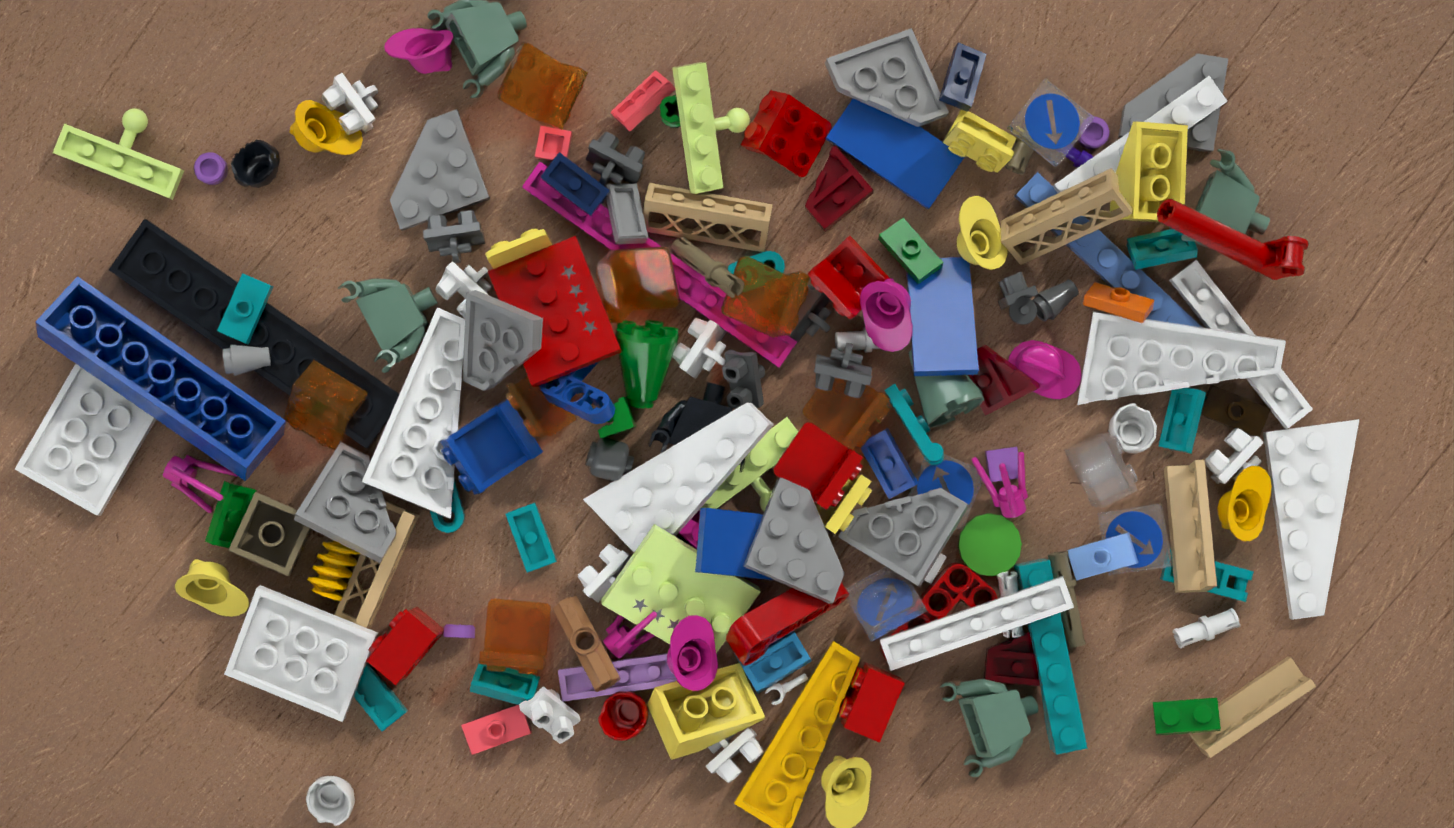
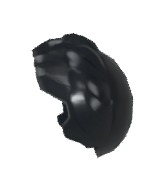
(256, 164)

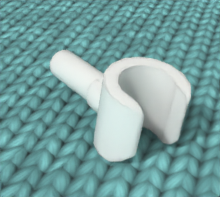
(786, 687)

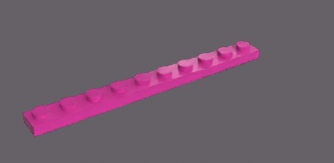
(690, 283)

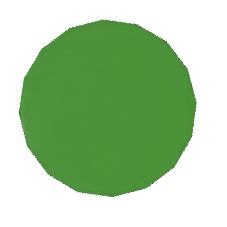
(989, 544)

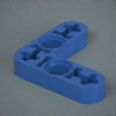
(564, 388)

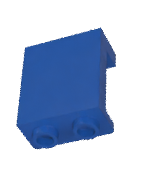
(490, 447)

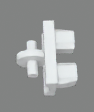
(359, 115)
(464, 281)
(705, 350)
(1244, 447)
(597, 583)
(551, 714)
(723, 762)

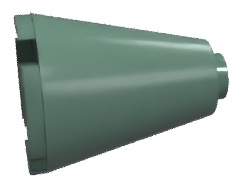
(946, 396)

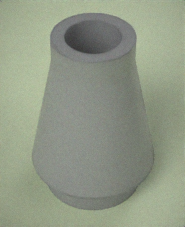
(245, 358)

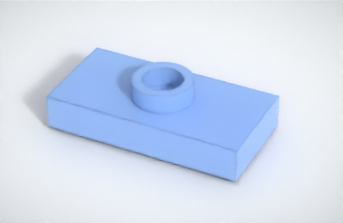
(1102, 556)

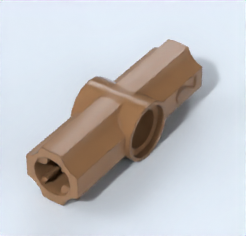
(594, 660)

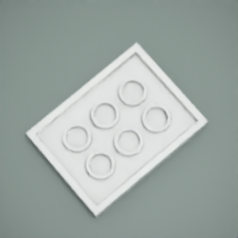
(86, 442)
(300, 653)

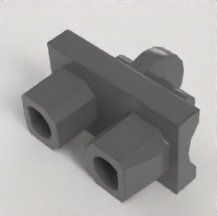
(612, 164)
(456, 238)
(1017, 296)
(812, 315)
(843, 366)
(744, 378)

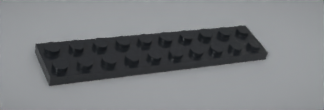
(199, 297)

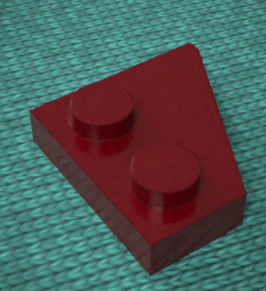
(836, 191)
(1000, 380)
(1012, 662)

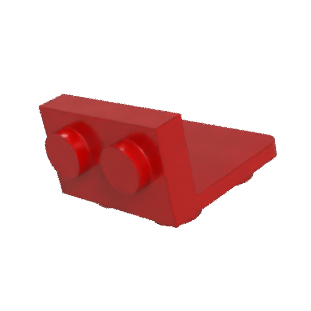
(787, 132)
(845, 275)
(818, 464)

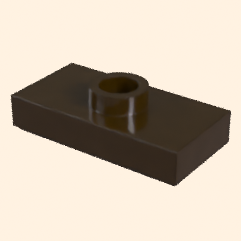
(1234, 411)

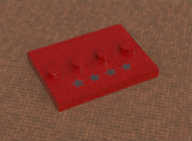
(561, 291)

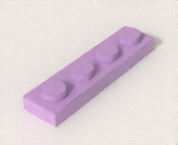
(635, 675)

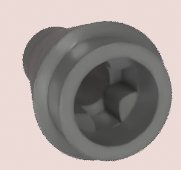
(1054, 300)

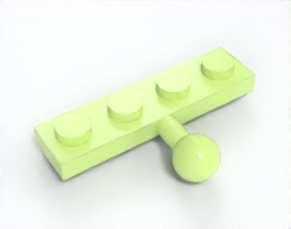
(700, 126)
(120, 159)
(757, 462)

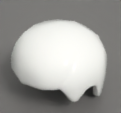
(1133, 428)
(330, 800)

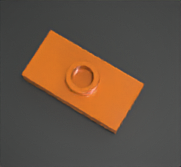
(1118, 302)

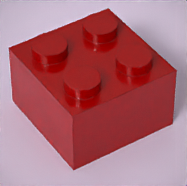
(405, 645)
(870, 701)

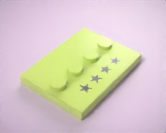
(664, 581)

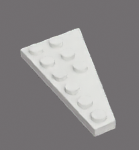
(1166, 356)
(426, 412)
(679, 480)
(1308, 491)

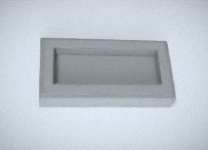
(626, 214)

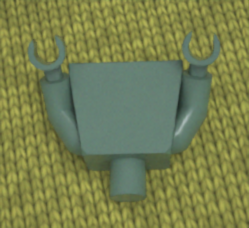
(482, 36)
(1230, 198)
(392, 315)
(994, 720)

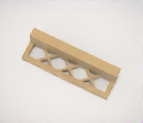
(707, 211)
(1058, 213)
(1190, 527)
(383, 574)
(1254, 705)

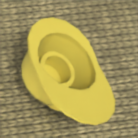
(980, 234)
(211, 588)
(846, 790)

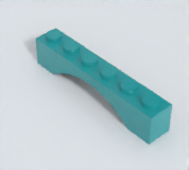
(1054, 668)

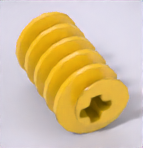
(333, 570)

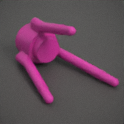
(183, 474)
(1010, 497)
(623, 639)

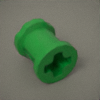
(674, 121)

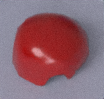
(623, 715)

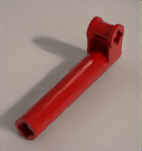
(1272, 258)

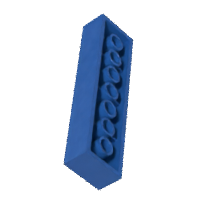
(160, 378)

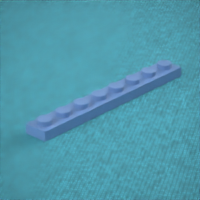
(1109, 260)

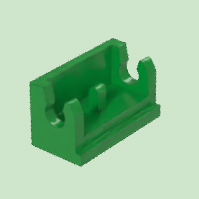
(622, 419)

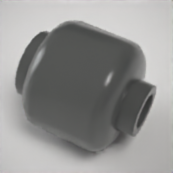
(609, 459)

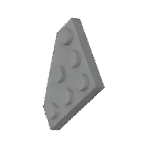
(890, 77)
(1202, 134)
(439, 174)
(496, 339)
(347, 508)
(906, 531)
(795, 545)

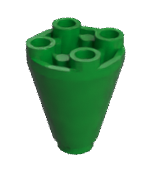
(645, 359)

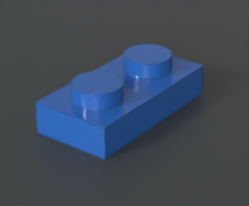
(888, 464)

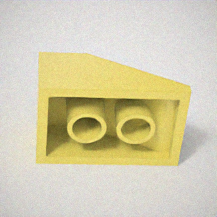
(1152, 168)
(704, 717)

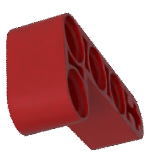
(951, 594)
(759, 628)

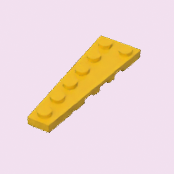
(787, 765)

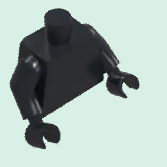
(690, 417)

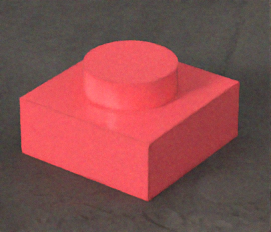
(551, 142)

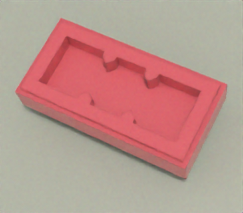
(642, 100)
(496, 729)

